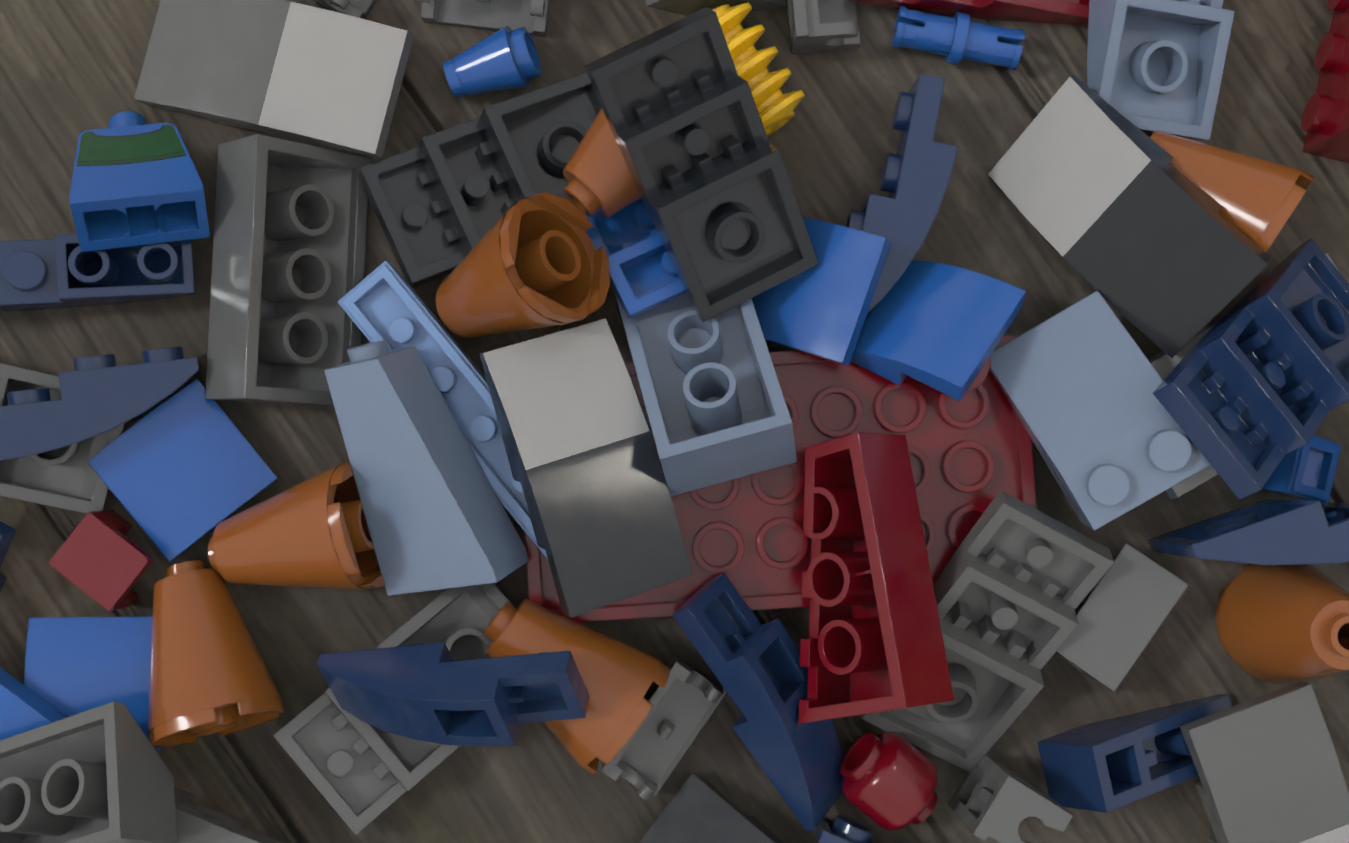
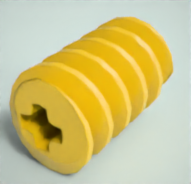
(751, 65)

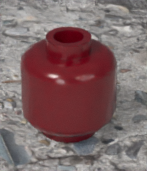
(889, 780)

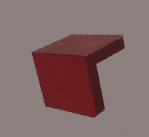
(102, 559)

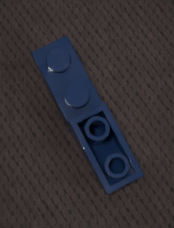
(914, 178)
(59, 275)
(92, 402)
(766, 681)
(451, 702)

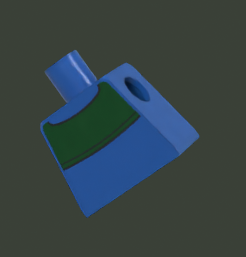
(135, 186)

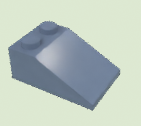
(709, 393)
(1094, 412)

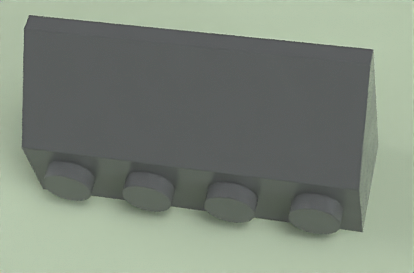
(281, 261)
(86, 783)

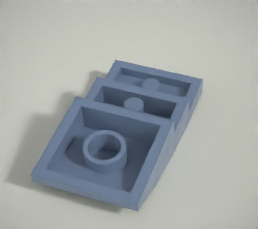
(1159, 61)

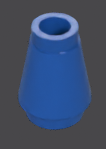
(494, 64)

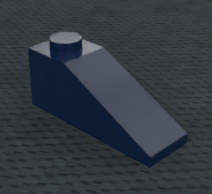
(1123, 756)

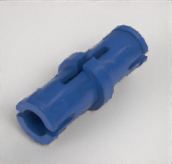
(958, 38)

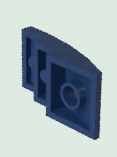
(1266, 371)
(1266, 534)

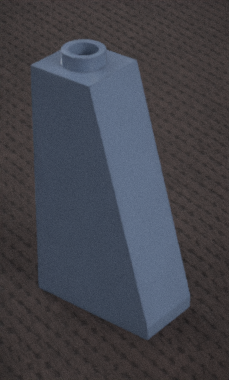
(418, 477)

